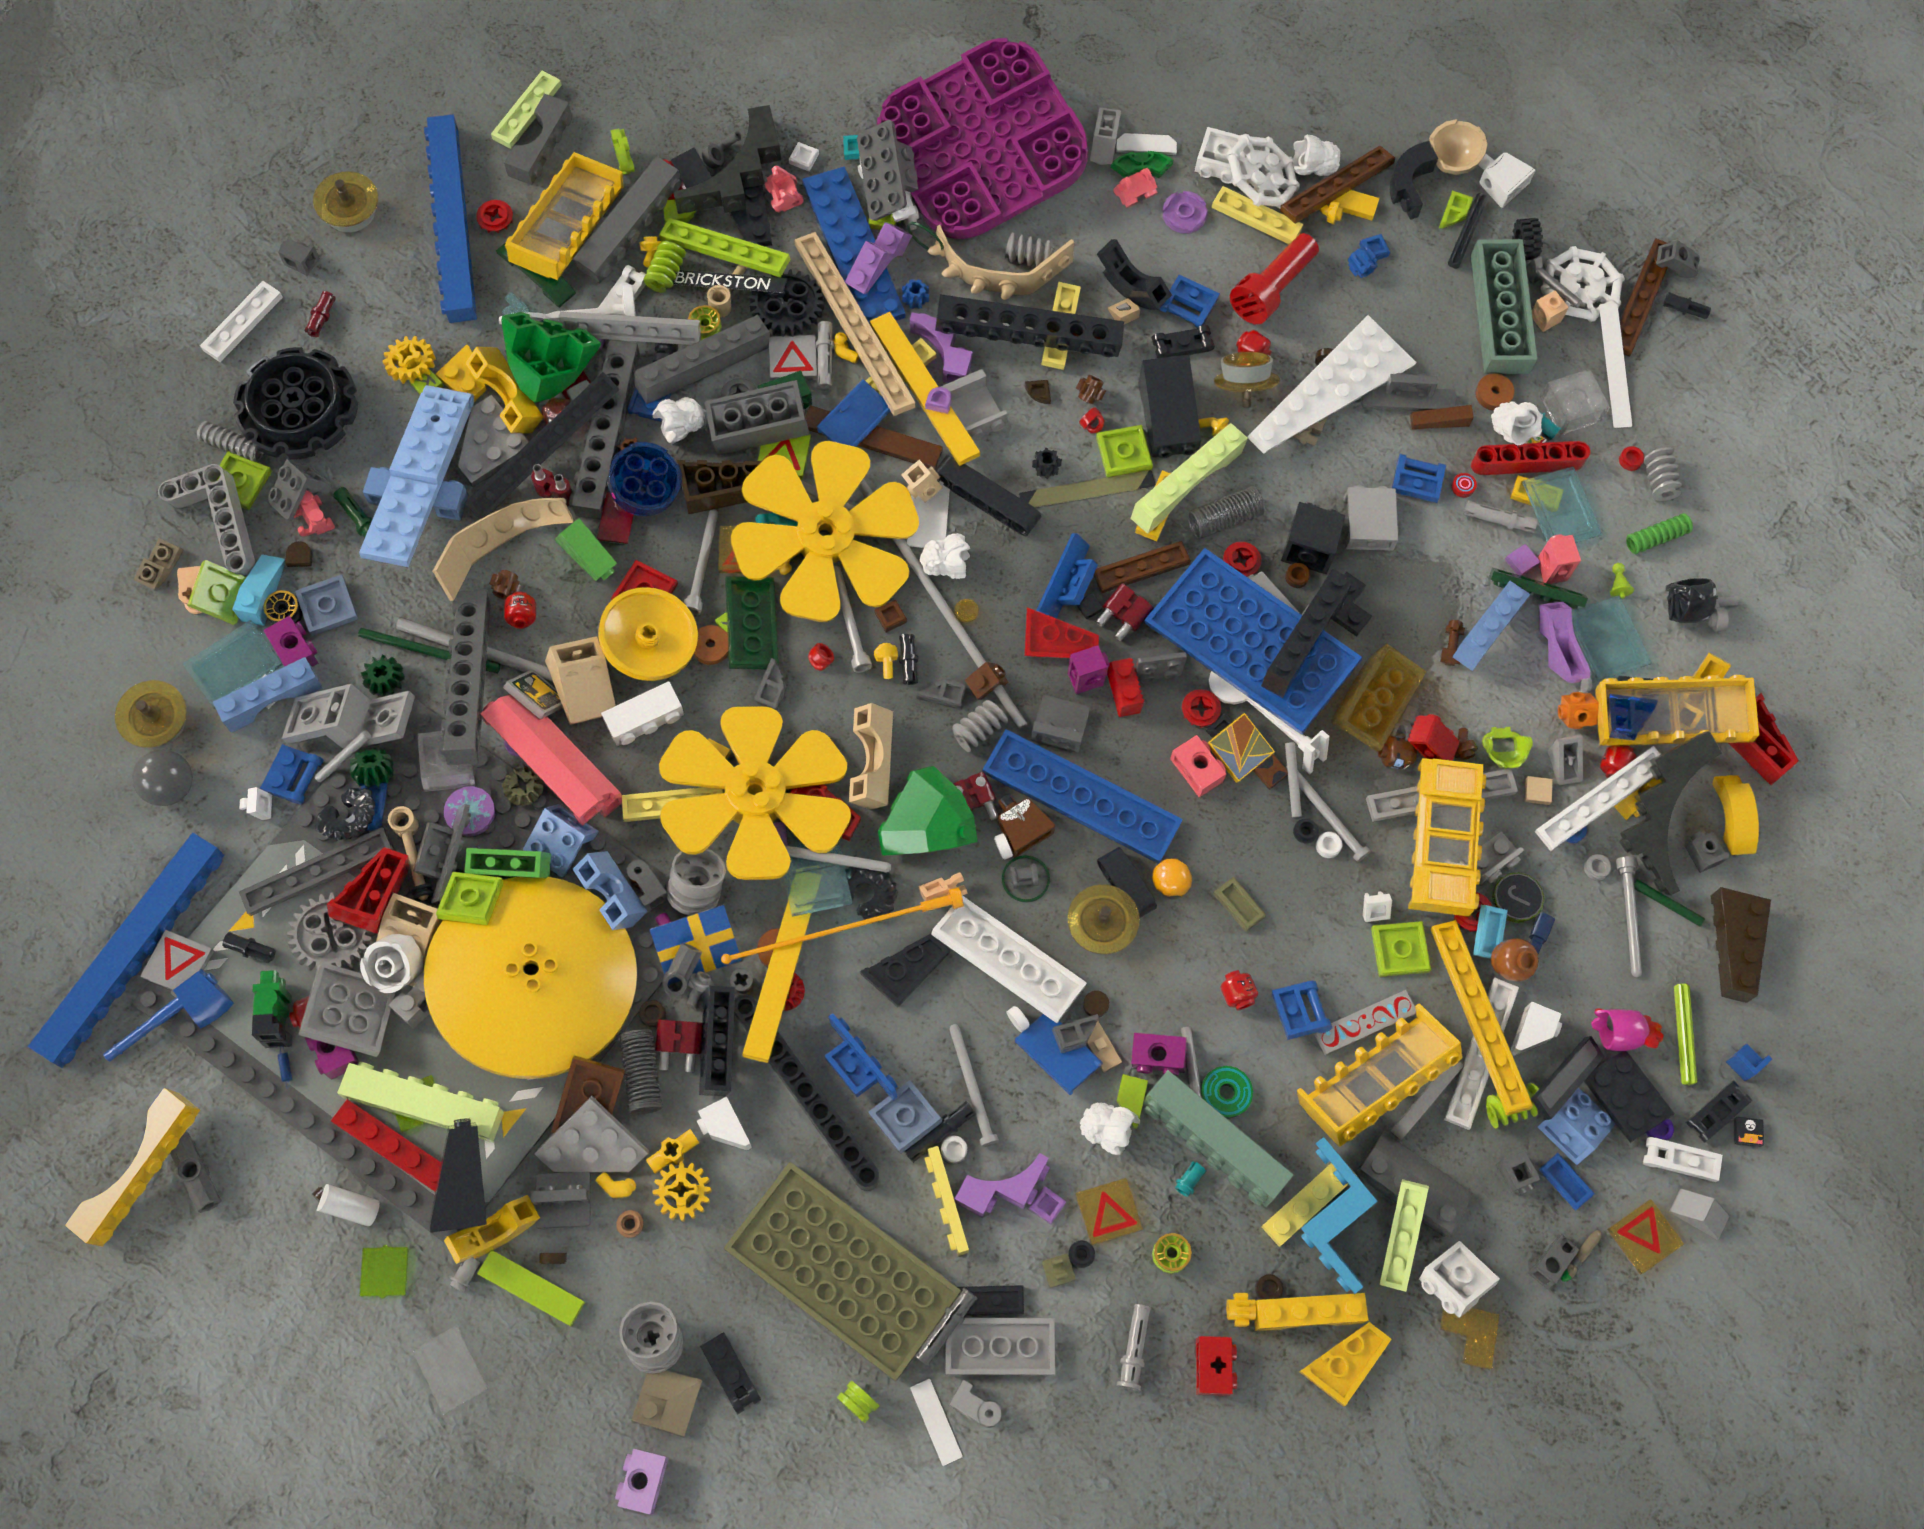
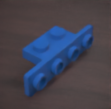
(1069, 578)
(854, 1065)

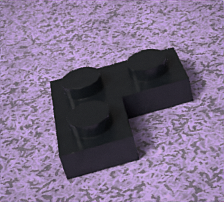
(1350, 615)

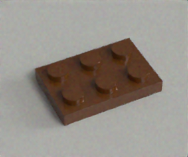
(585, 1080)

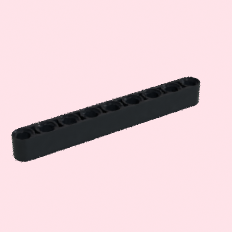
(811, 1103)

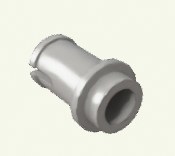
(464, 1274)

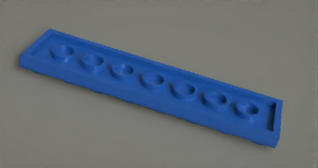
(845, 234)
(1082, 796)

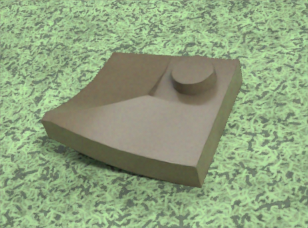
(667, 1402)

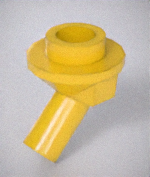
(1333, 212)
(650, 245)
(1216, 424)
(887, 654)

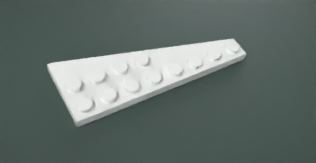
(1345, 375)

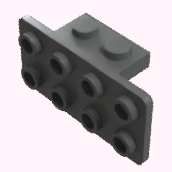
(886, 170)

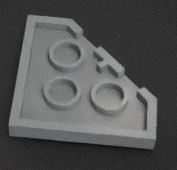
(487, 442)
(592, 1143)

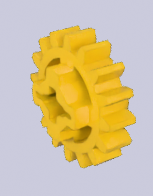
(409, 360)
(669, 1191)

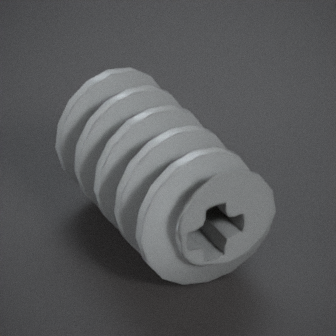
(1027, 250)
(1662, 475)
(978, 723)

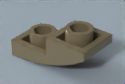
(159, 565)

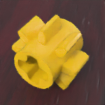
(1241, 1309)

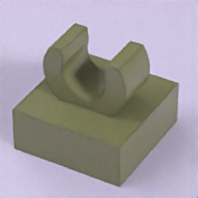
(1058, 1270)

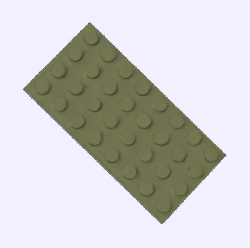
(842, 1271)

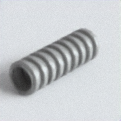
(228, 440)

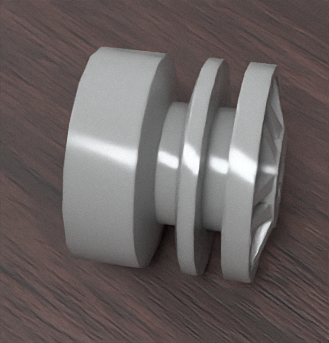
(695, 882)
(644, 1324)

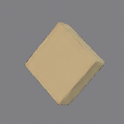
(1538, 790)

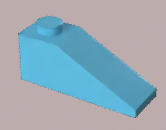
(257, 587)

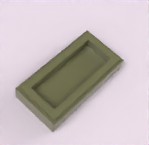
(1239, 904)

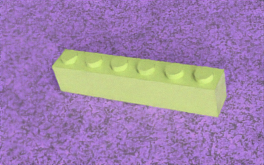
(418, 1101)

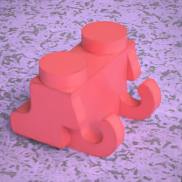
(1136, 186)
(783, 189)
(313, 516)

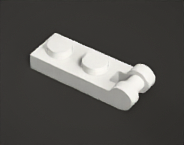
(615, 295)
(1683, 1159)

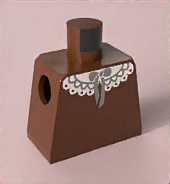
(1023, 824)

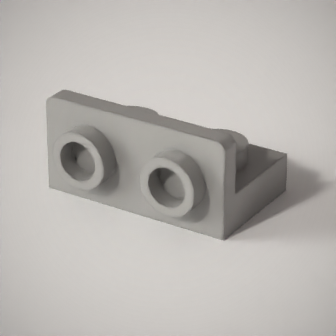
(1496, 856)

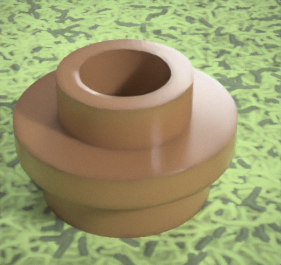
(626, 1216)

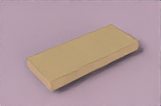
(1103, 1049)

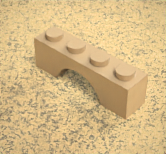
(874, 729)

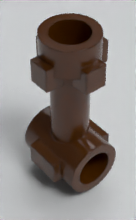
(1454, 629)

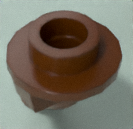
(1465, 748)

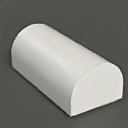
(348, 1205)

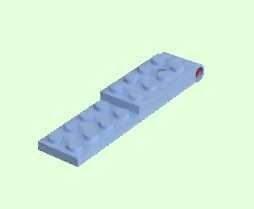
(417, 475)

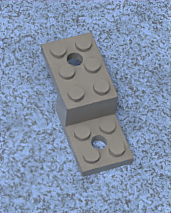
(345, 713)

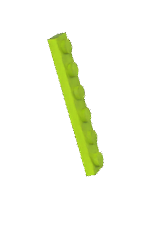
(725, 247)

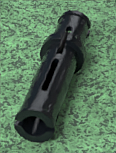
(949, 1124)

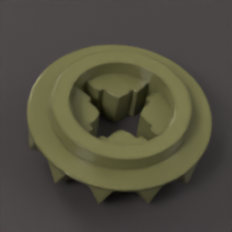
(518, 796)

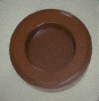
(1297, 575)

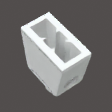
(1504, 177)

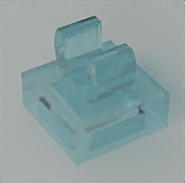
(516, 305)

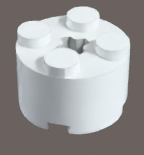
(392, 963)

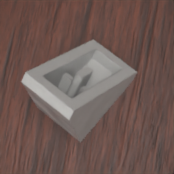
(1567, 759)
(1700, 1212)

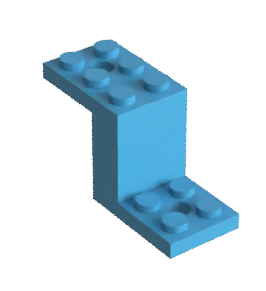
(1337, 1217)

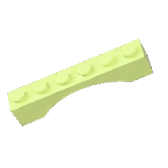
(1168, 493)

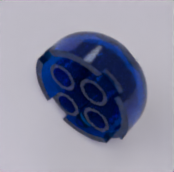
(644, 467)

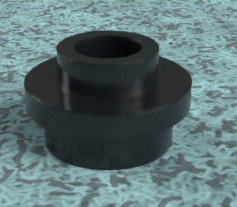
(1305, 824)
(1081, 1245)

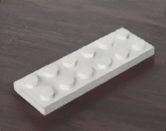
(1009, 959)

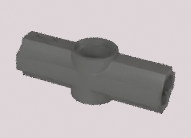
(200, 1185)

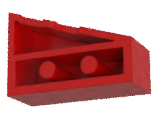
(1770, 751)
(368, 895)

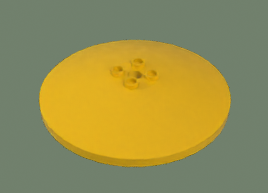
(537, 1021)

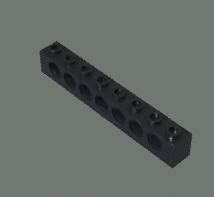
(1021, 317)

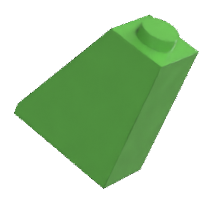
(586, 550)

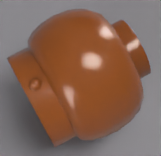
(1515, 959)

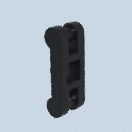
(1183, 342)
(1719, 1111)

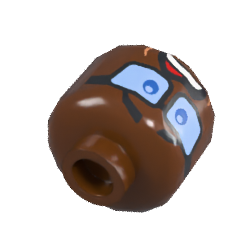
(1397, 753)

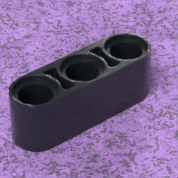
(1122, 874)

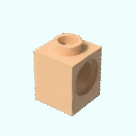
(1549, 311)

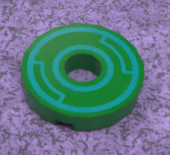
(1237, 1081)

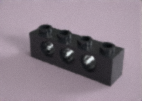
(717, 1041)

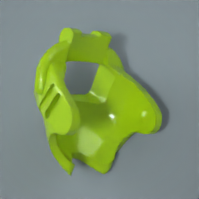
(1510, 759)

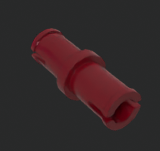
(320, 314)

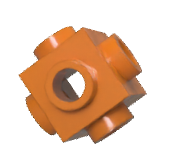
(1578, 710)

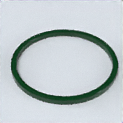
(928, 230)
(1028, 857)

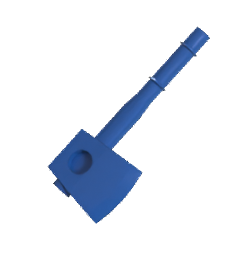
(198, 995)

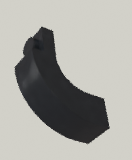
(1412, 163)
(1131, 283)

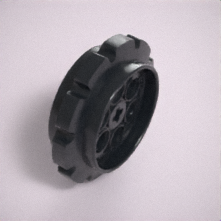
(295, 403)

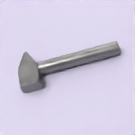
(1535, 271)

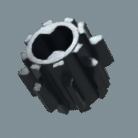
(1046, 469)

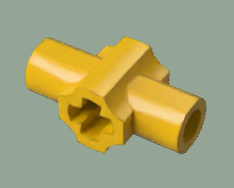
(683, 1142)

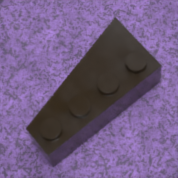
(714, 484)
(1741, 939)

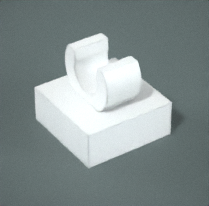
(257, 804)
(1377, 907)

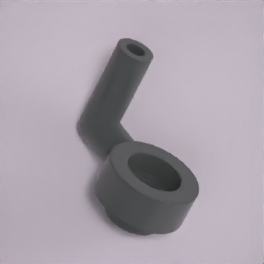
(713, 154)

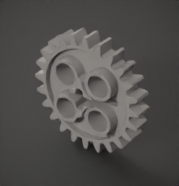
(307, 940)

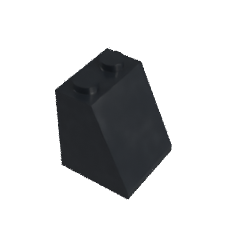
(1313, 537)

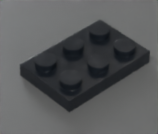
(1628, 1096)

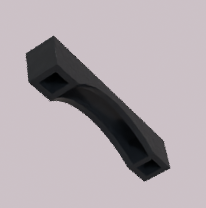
(1306, 633)

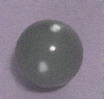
(162, 777)

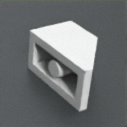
(1535, 1028)
(723, 1124)

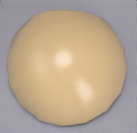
(1458, 146)

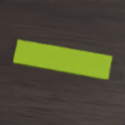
(531, 1288)

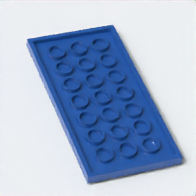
(1239, 632)

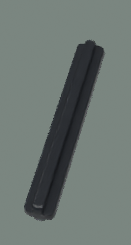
(1467, 230)

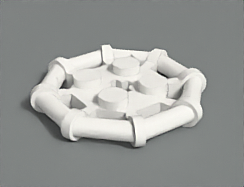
(1246, 171)
(1588, 274)

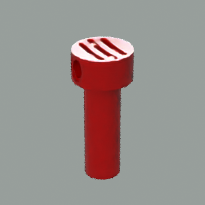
(1258, 294)

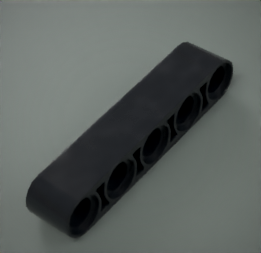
(988, 496)

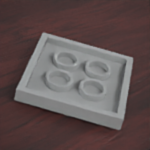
(346, 1010)

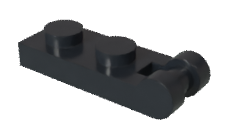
(730, 1372)

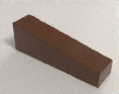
(1442, 418)

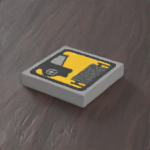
(534, 693)

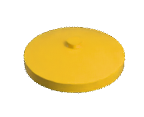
(648, 634)

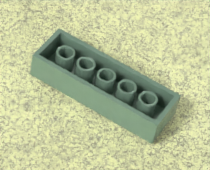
(1503, 306)
(1216, 1139)

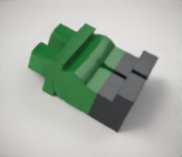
(271, 1011)

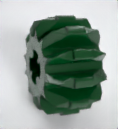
(382, 676)
(371, 767)

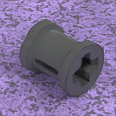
(1024, 876)
(745, 975)

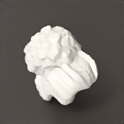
(1315, 157)
(679, 418)
(1517, 422)
(946, 556)
(1108, 1126)

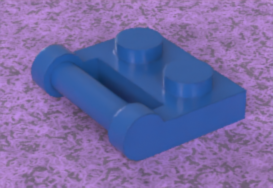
(1192, 295)
(1415, 483)
(285, 771)
(1293, 1011)

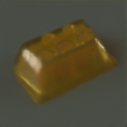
(1378, 697)

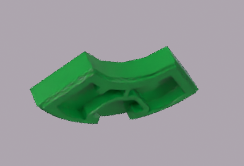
(1135, 162)

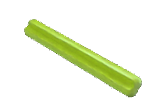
(1685, 1034)

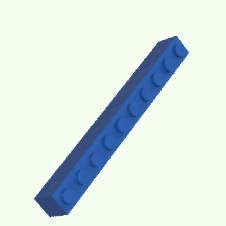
(451, 219)
(126, 951)

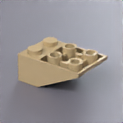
(581, 679)
(412, 919)

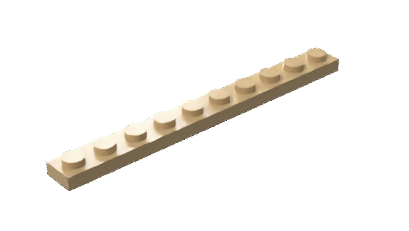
(855, 324)

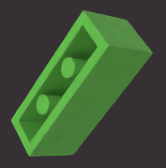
(507, 863)

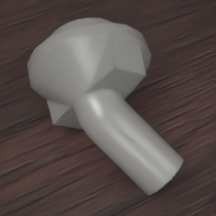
(699, 983)

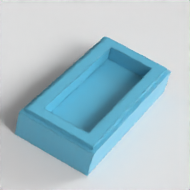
(1489, 930)

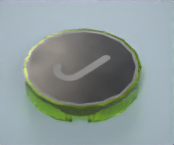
(1518, 895)

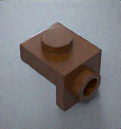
(986, 679)

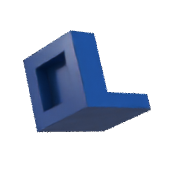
(1747, 1062)

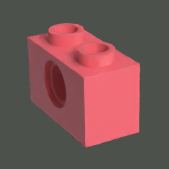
(1558, 559)
(1199, 779)

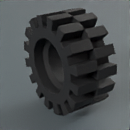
(1530, 232)

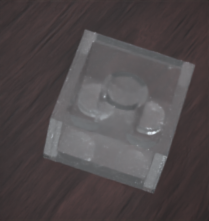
(1575, 401)
(434, 769)

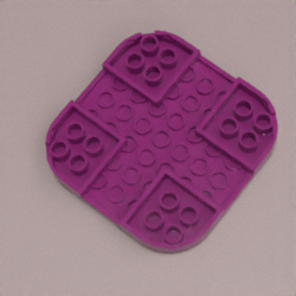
(987, 138)

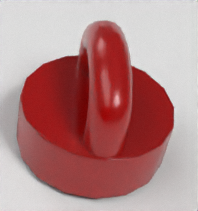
(1089, 418)
(820, 656)

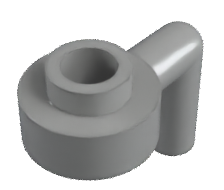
(1719, 618)

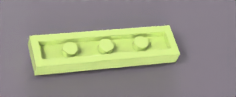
(523, 111)
(1404, 1235)

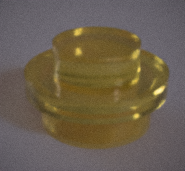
(966, 610)

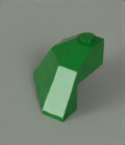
(545, 355)
(927, 816)

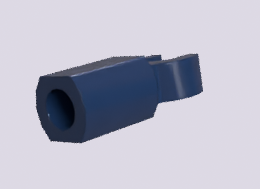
(1541, 930)

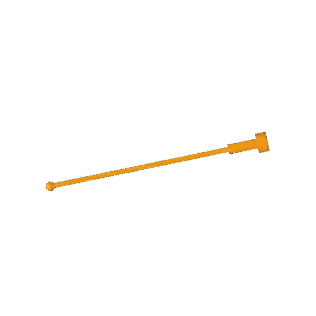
(954, 899)

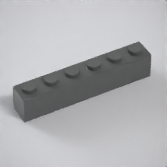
(628, 220)
(701, 359)

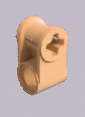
(186, 580)

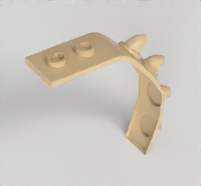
(999, 281)
(491, 532)

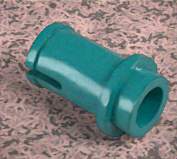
(1548, 427)
(1190, 1178)

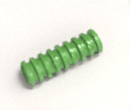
(1659, 533)

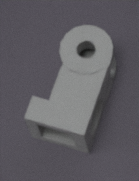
(982, 1412)

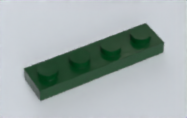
(1547, 591)

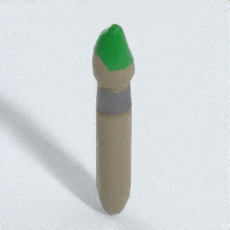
(1581, 1255)

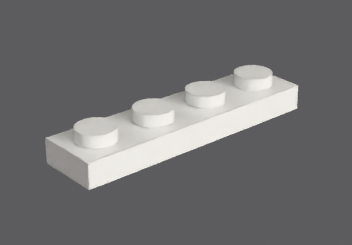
(241, 321)

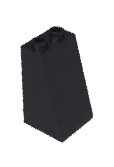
(1169, 406)
(459, 1186)

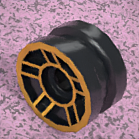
(279, 600)

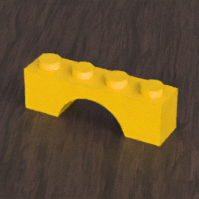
(491, 368)
(1309, 1311)

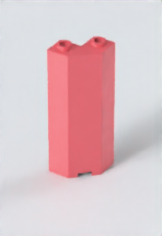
(553, 758)

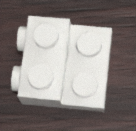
(1213, 154)
(1458, 1279)

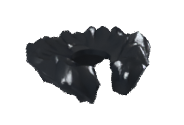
(354, 825)
(884, 891)

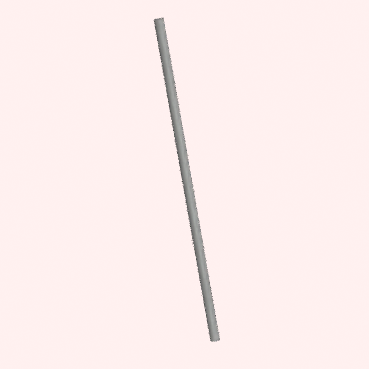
(951, 618)

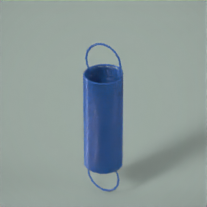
(284, 1066)

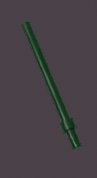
(415, 647)

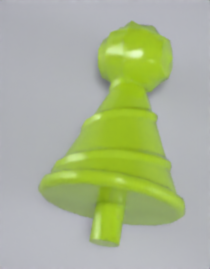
(1620, 585)

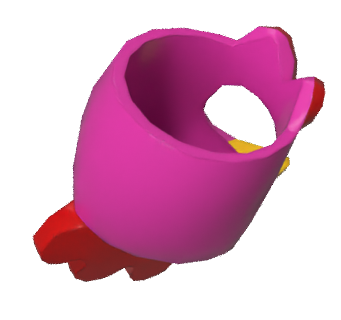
(1629, 1031)

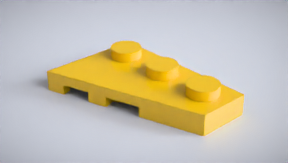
(1347, 1363)

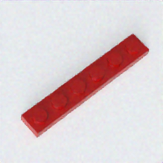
(388, 1143)

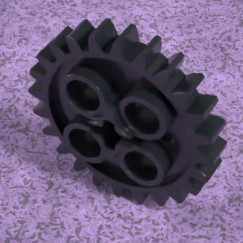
(807, 305)

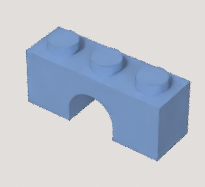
(601, 873)

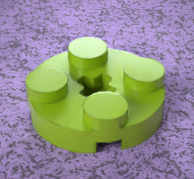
(622, 151)

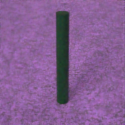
(1668, 902)

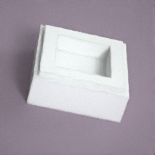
(803, 156)

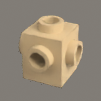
(922, 481)

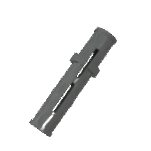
(953, 1316)

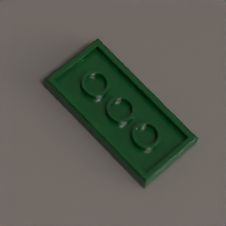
(751, 622)

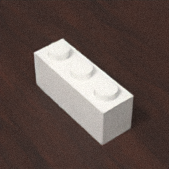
(643, 714)

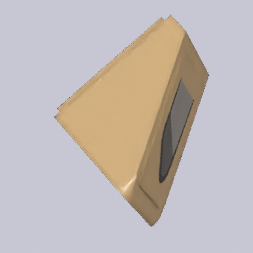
(1125, 311)

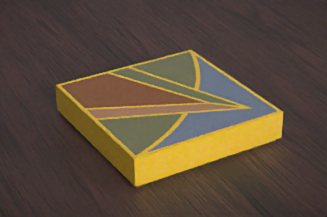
(1240, 747)

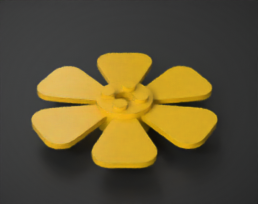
(813, 587)
(757, 847)

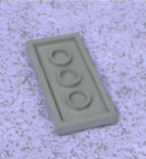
(1001, 1347)

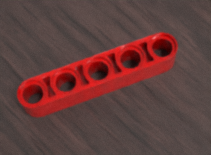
(1521, 463)

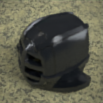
(1691, 600)

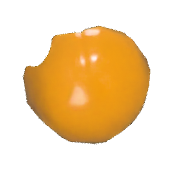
(1172, 877)

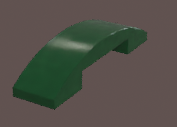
(557, 291)

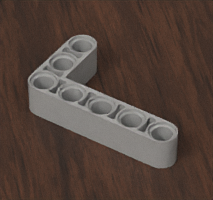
(221, 511)

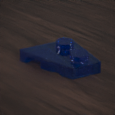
(1628, 715)

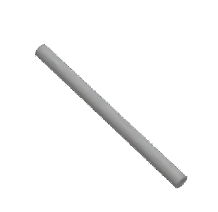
(492, 654)

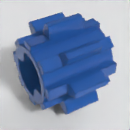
(1362, 262)
(915, 294)

